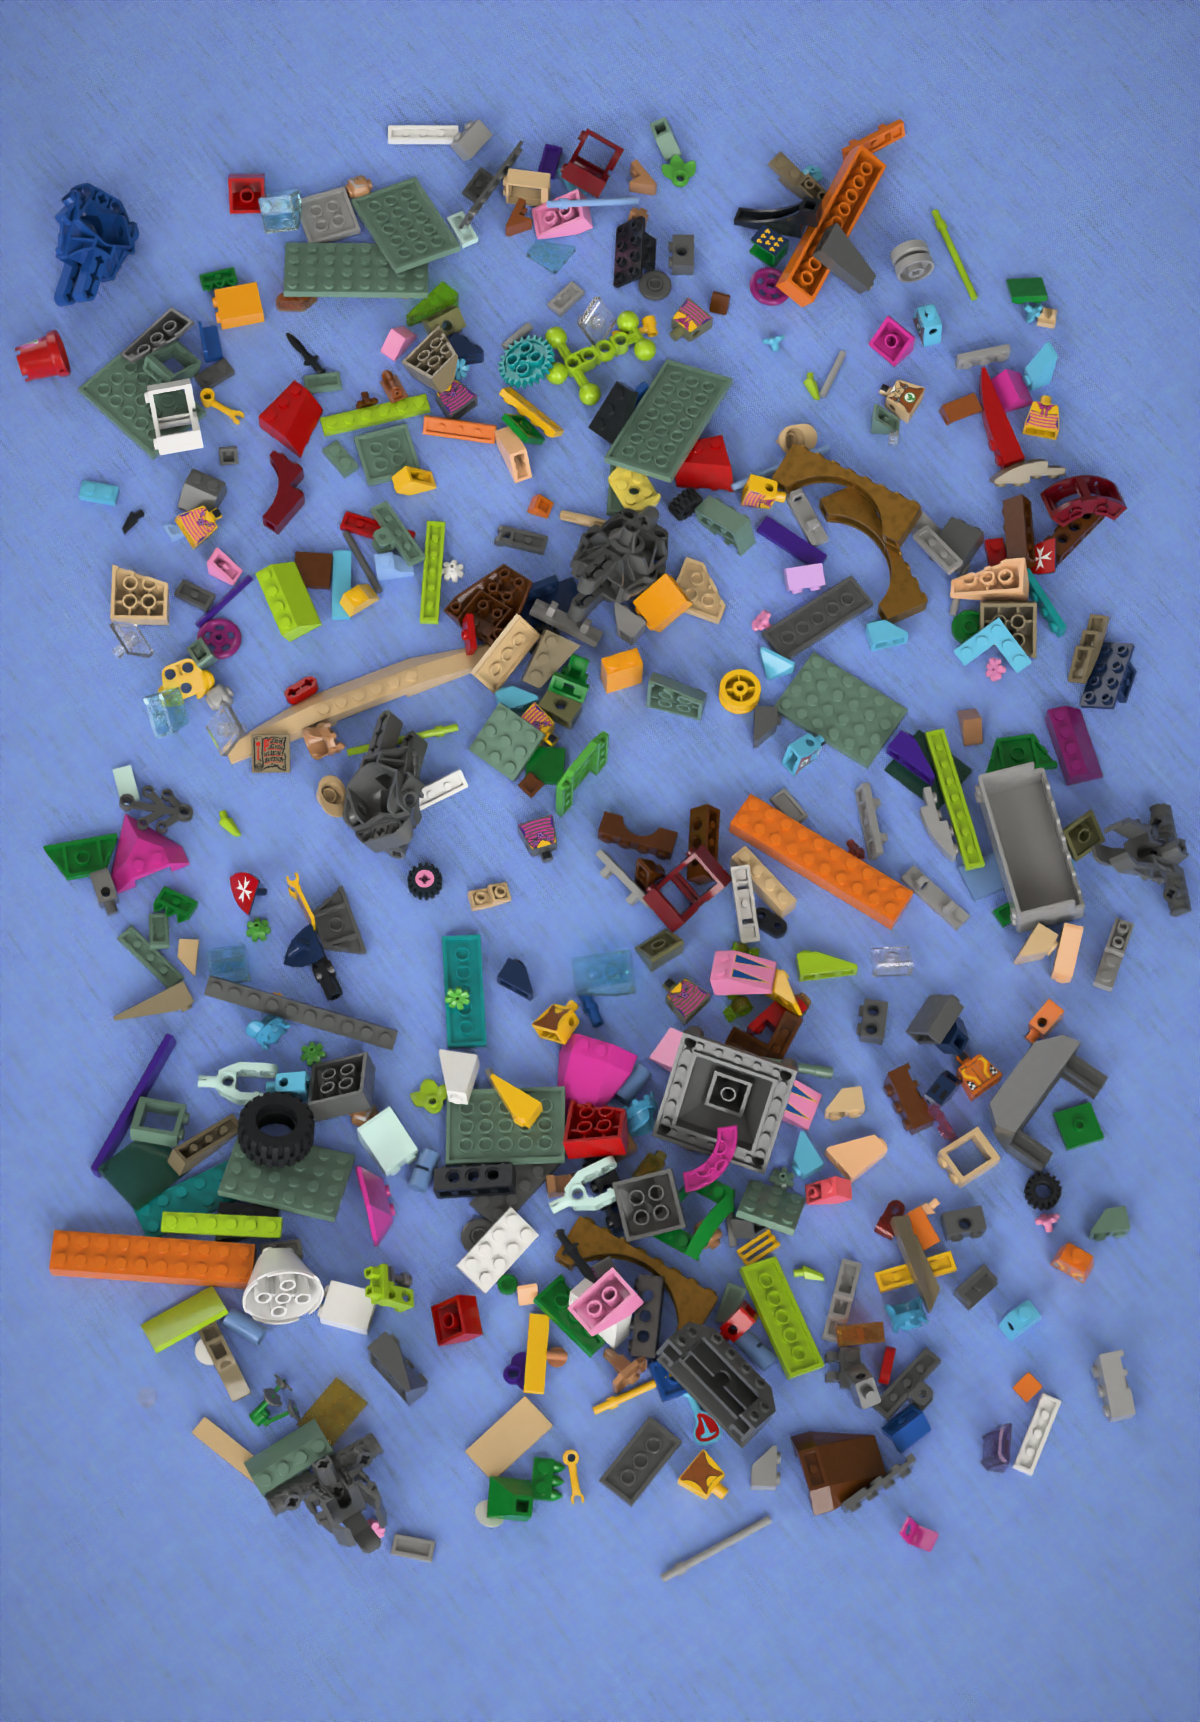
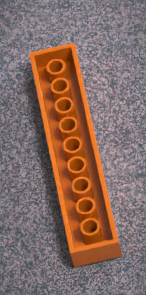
(840, 205)
(820, 861)
(152, 1259)

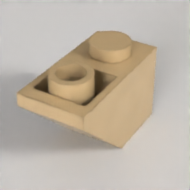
(846, 1103)

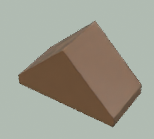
(970, 727)

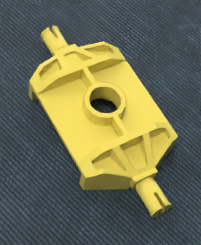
(623, 480)

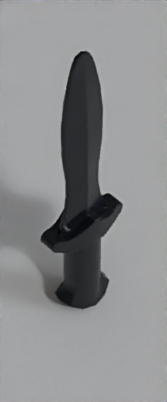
(309, 359)
(572, 1251)

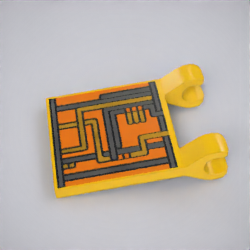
(298, 895)

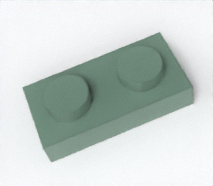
(340, 459)

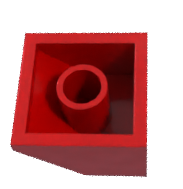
(245, 191)
(456, 1320)

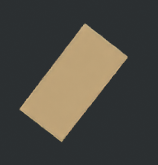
(505, 653)
(509, 1438)

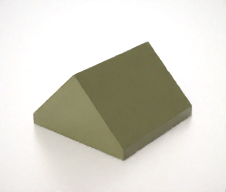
(1082, 835)
(660, 949)

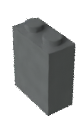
(962, 540)
(935, 1019)

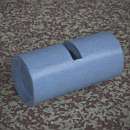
(633, 1084)
(424, 1170)
(245, 1326)
(756, 1350)

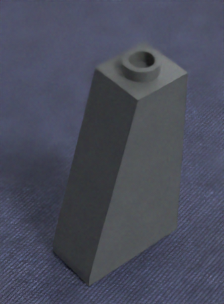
(843, 259)

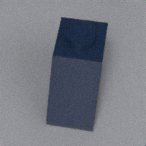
(515, 978)

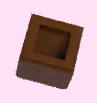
(719, 303)

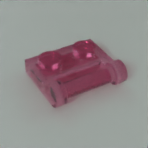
(945, 1128)

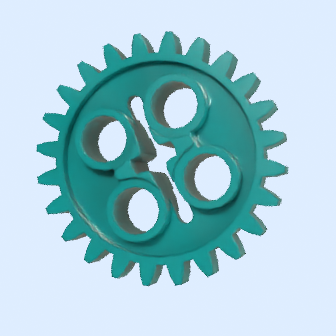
(526, 362)

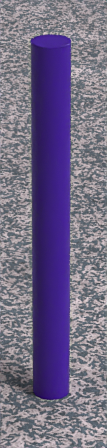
(225, 600)

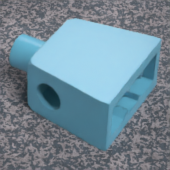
(291, 1082)
(1021, 1319)

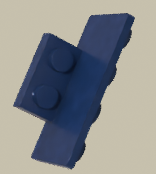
(547, 591)
(1110, 677)

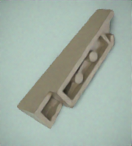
(915, 1260)

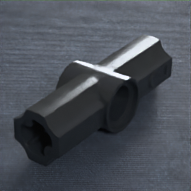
(325, 975)

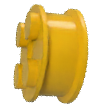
(739, 691)

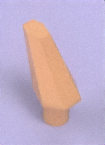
(929, 1208)

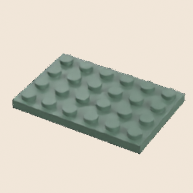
(405, 225)
(120, 397)
(840, 709)
(488, 1135)
(307, 1188)

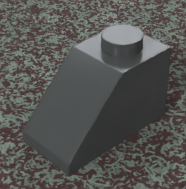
(765, 723)
(746, 1229)

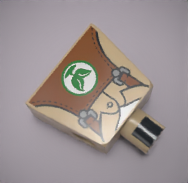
(902, 398)

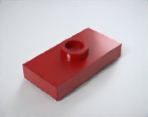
(468, 634)

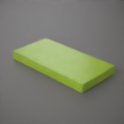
(184, 1319)

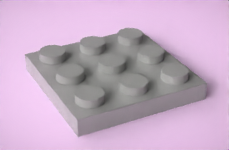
(328, 216)

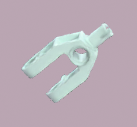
(232, 1072)
(576, 1185)

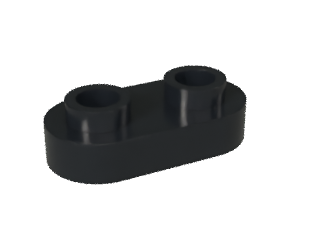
(767, 924)

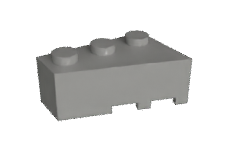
(1113, 1386)

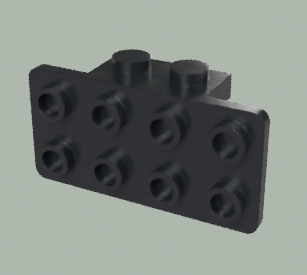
(633, 252)

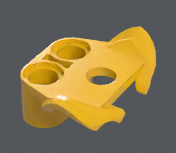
(200, 680)

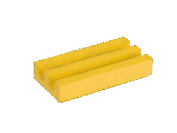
(771, 1238)

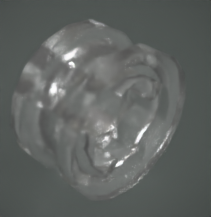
(893, 438)

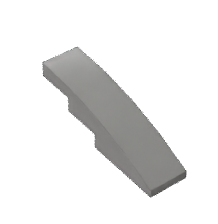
(841, 1298)

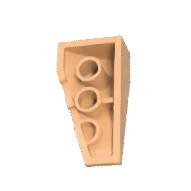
(996, 583)

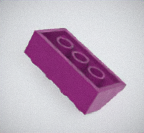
(1072, 745)

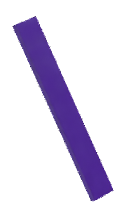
(142, 1089)

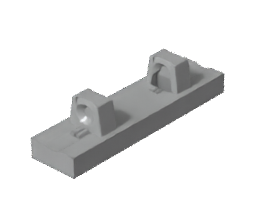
(806, 518)
(560, 620)
(867, 807)
(613, 868)
(935, 898)
(744, 903)

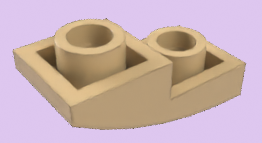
(489, 897)

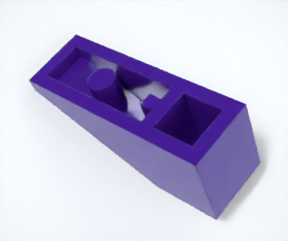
(908, 753)

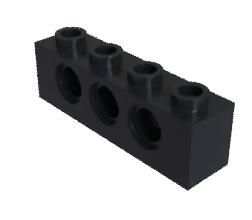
(598, 1185)
(484, 1186)
(649, 1348)

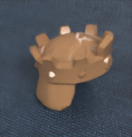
(321, 740)

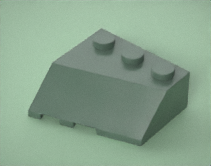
(675, 697)

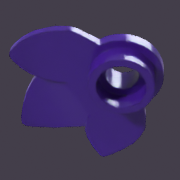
(517, 1366)

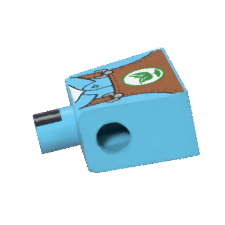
(927, 319)
(802, 753)

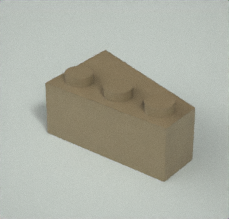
(547, 658)

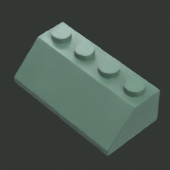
(288, 1457)

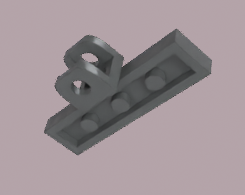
(910, 1386)

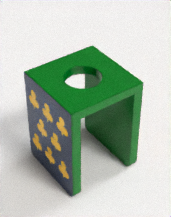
(769, 246)

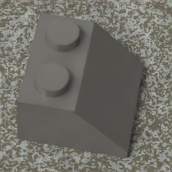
(201, 491)

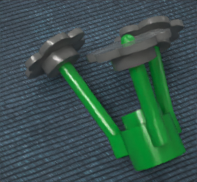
(260, 1413)

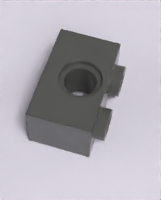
(683, 263)
(972, 1216)

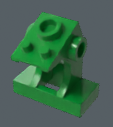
(574, 675)

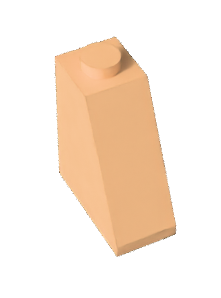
(513, 453)
(1066, 953)
(856, 1156)

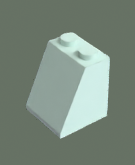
(387, 1142)

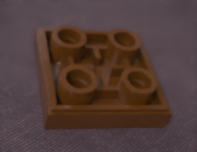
(315, 569)

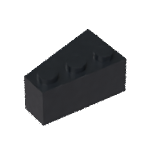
(614, 412)
(244, 1209)

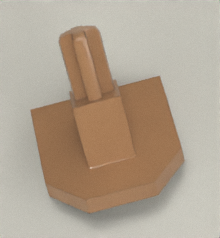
(627, 1372)

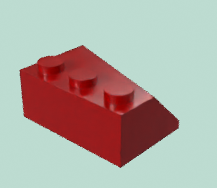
(706, 466)

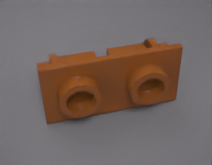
(392, 387)

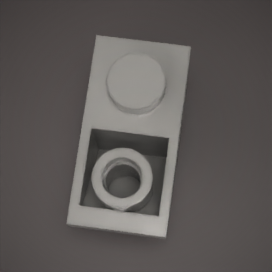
(628, 625)
(764, 1471)

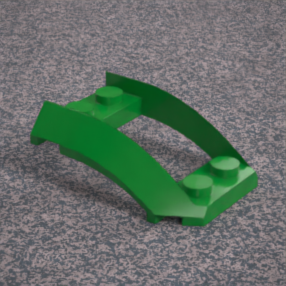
(693, 1245)

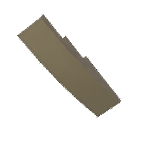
(1089, 649)

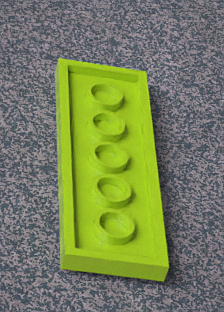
(781, 1317)

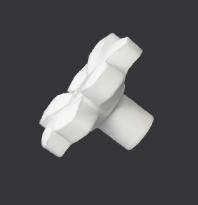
(452, 571)

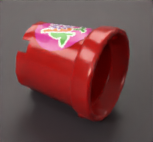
(43, 357)

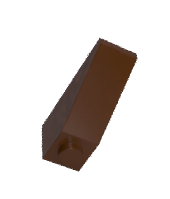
(647, 873)

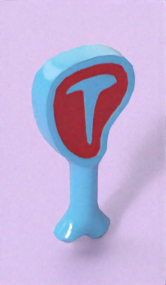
(706, 1428)

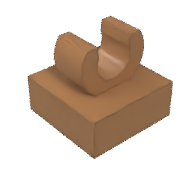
(634, 213)

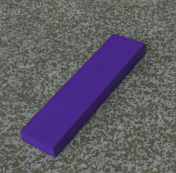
(790, 542)

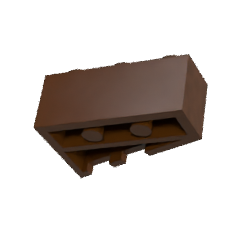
(907, 1100)

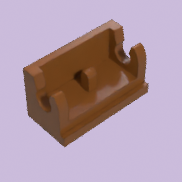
(960, 408)

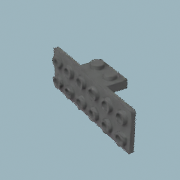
(484, 183)

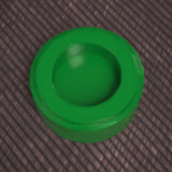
(507, 1284)

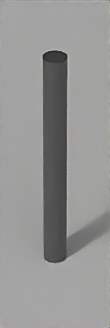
(363, 563)

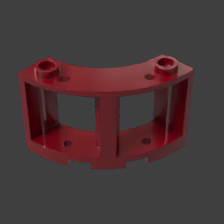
(585, 174)
(1105, 502)
(664, 908)

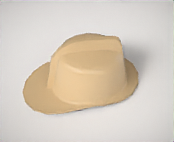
(799, 434)
(331, 795)

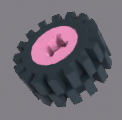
(424, 888)

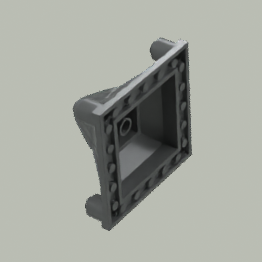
(724, 1087)

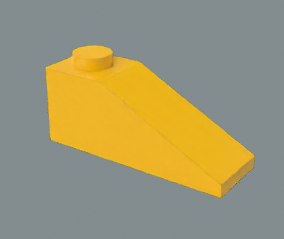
(783, 992)
(520, 1105)

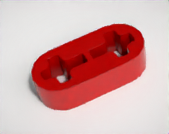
(301, 690)
(887, 1364)

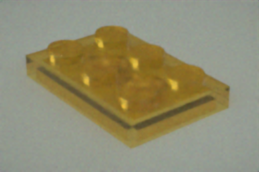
(335, 1410)

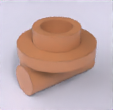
(557, 1357)

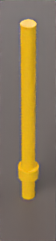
(612, 1402)

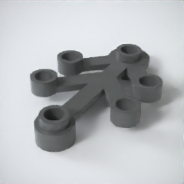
(158, 809)

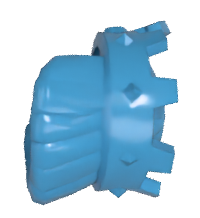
(267, 1030)
(640, 1115)
(906, 1315)

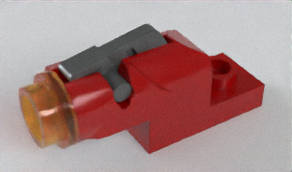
(772, 1015)

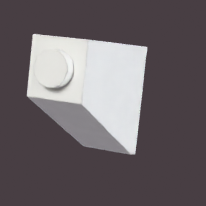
(459, 1074)

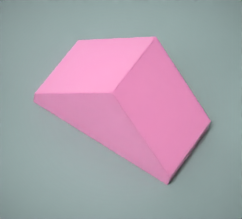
(397, 342)
(223, 567)

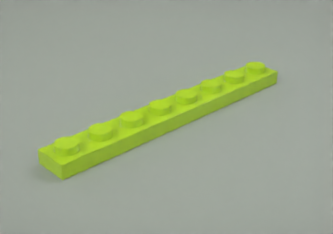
(954, 799)

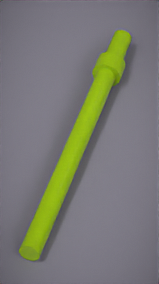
(942, 228)
(439, 731)

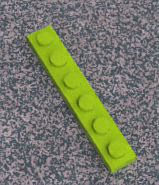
(374, 415)
(432, 572)
(222, 1224)

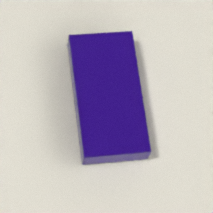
(550, 160)

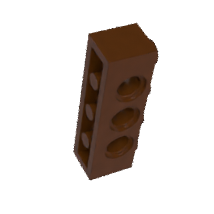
(1073, 538)
(705, 831)

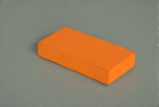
(923, 1228)

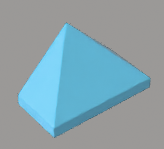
(775, 664)

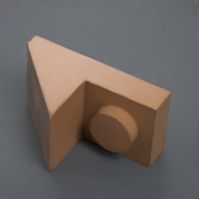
(641, 181)

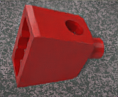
(743, 1318)

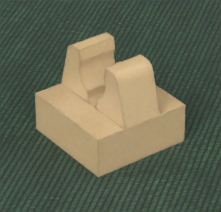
(1047, 318)

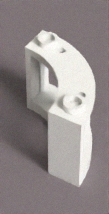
(178, 441)

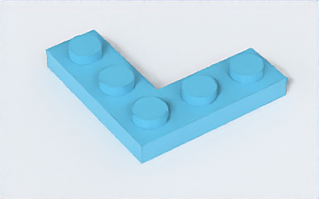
(992, 634)

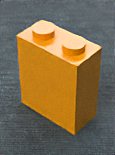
(238, 305)
(662, 603)
(621, 670)

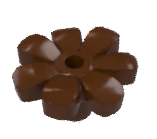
(366, 401)

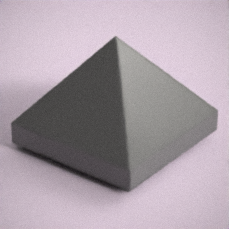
(228, 455)

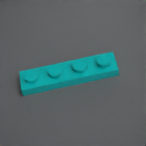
(1045, 606)

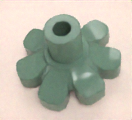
(782, 1178)

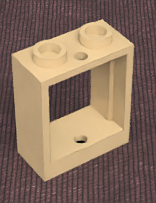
(527, 179)
(983, 1146)

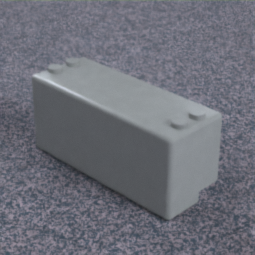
(1029, 847)

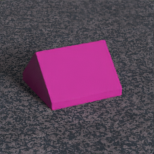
(892, 341)
(1011, 390)

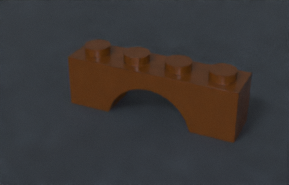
(659, 843)

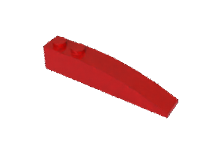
(997, 426)

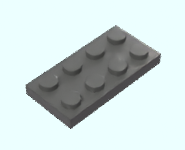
(640, 1461)

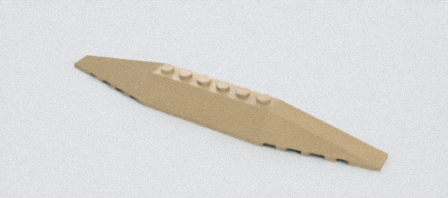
(363, 693)

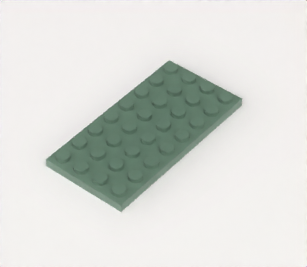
(348, 272)
(668, 420)

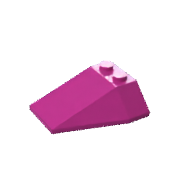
(593, 1070)
(376, 1203)

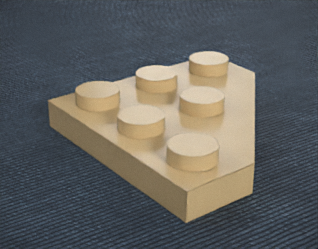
(701, 591)

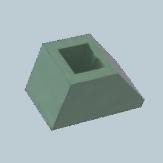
(665, 138)
(1111, 1223)

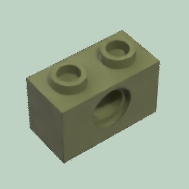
(450, 314)
(564, 717)

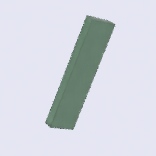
(150, 958)

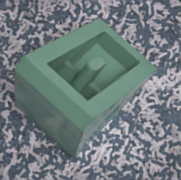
(883, 421)
(202, 654)

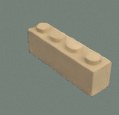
(765, 883)

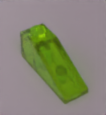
(438, 299)

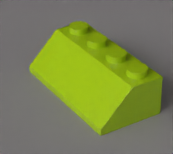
(288, 600)

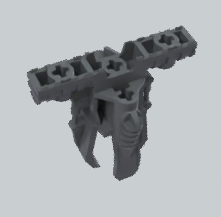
(1152, 854)
(339, 1493)

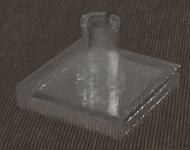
(596, 321)
(130, 640)
(225, 729)

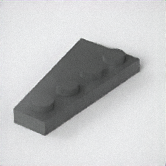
(854, 1502)

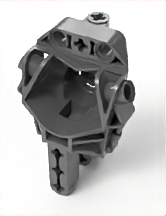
(617, 570)
(387, 789)

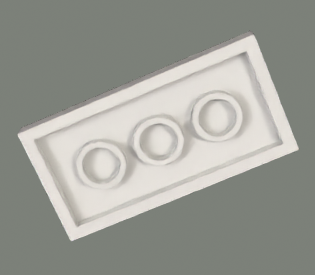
(497, 1250)

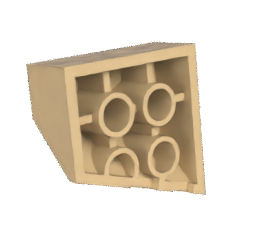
(138, 598)

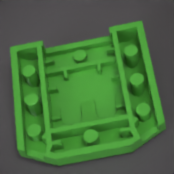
(589, 760)

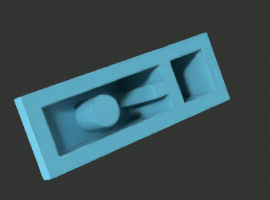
(1041, 368)

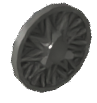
(654, 285)
(474, 1231)

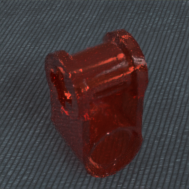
(883, 1226)

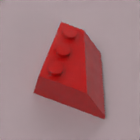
(292, 417)
(595, 1131)

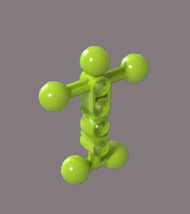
(589, 392)

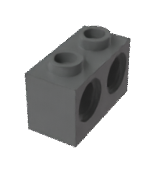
(876, 1022)

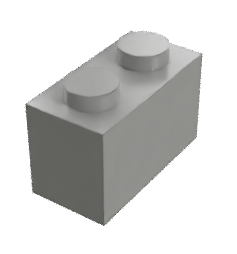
(471, 139)

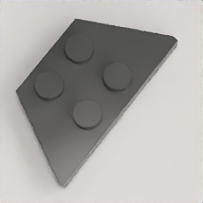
(337, 925)

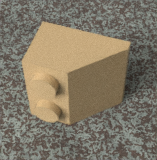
(1039, 943)

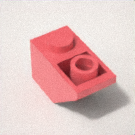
(828, 1191)

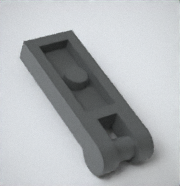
(521, 540)

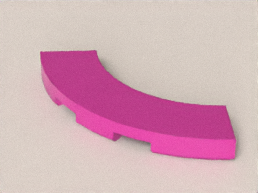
(717, 1162)

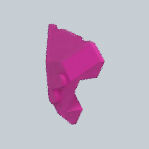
(142, 854)

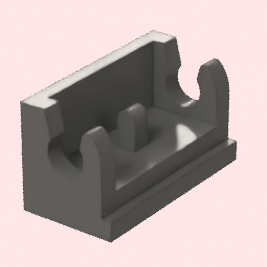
(976, 1287)

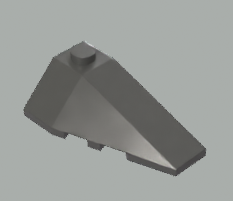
(162, 332)

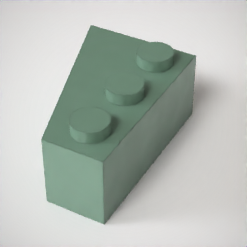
(727, 523)

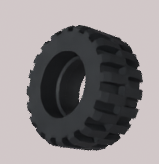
(275, 1150)

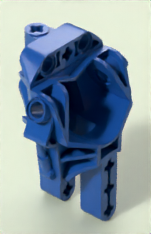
(91, 242)

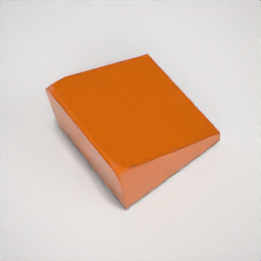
(540, 506)
(1027, 1387)

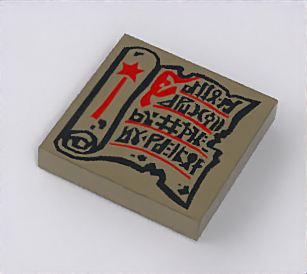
(270, 753)

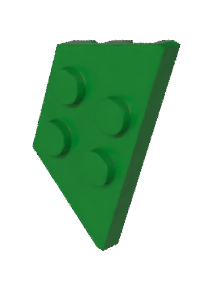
(1017, 751)
(82, 856)

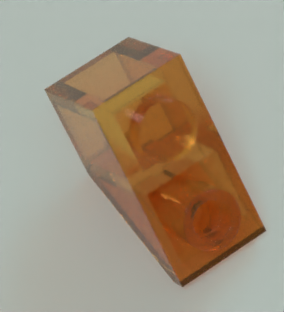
(294, 304)
(860, 1334)

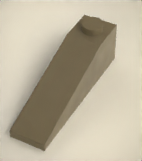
(169, 1000)
(203, 1145)

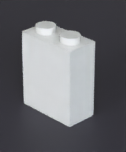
(346, 1308)

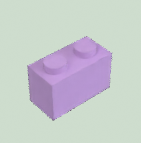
(804, 577)

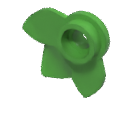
(679, 169)

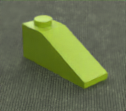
(821, 966)

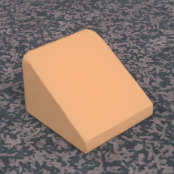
(527, 1293)

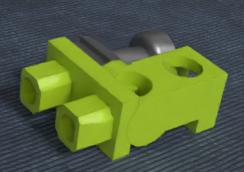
(383, 1288)

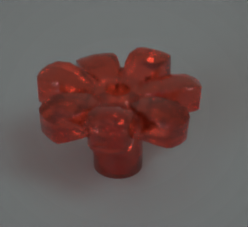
(855, 850)

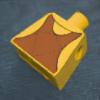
(557, 1022)
(704, 1477)

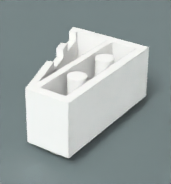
(616, 1333)

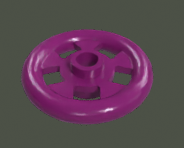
(756, 287)
(229, 626)

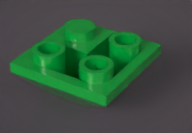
(509, 1499)

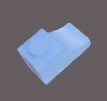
(391, 566)

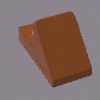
(518, 221)

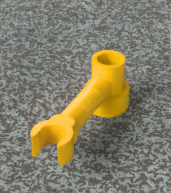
(649, 326)
(208, 399)
(573, 1474)

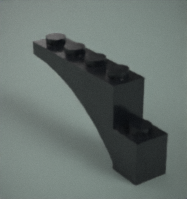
(785, 221)

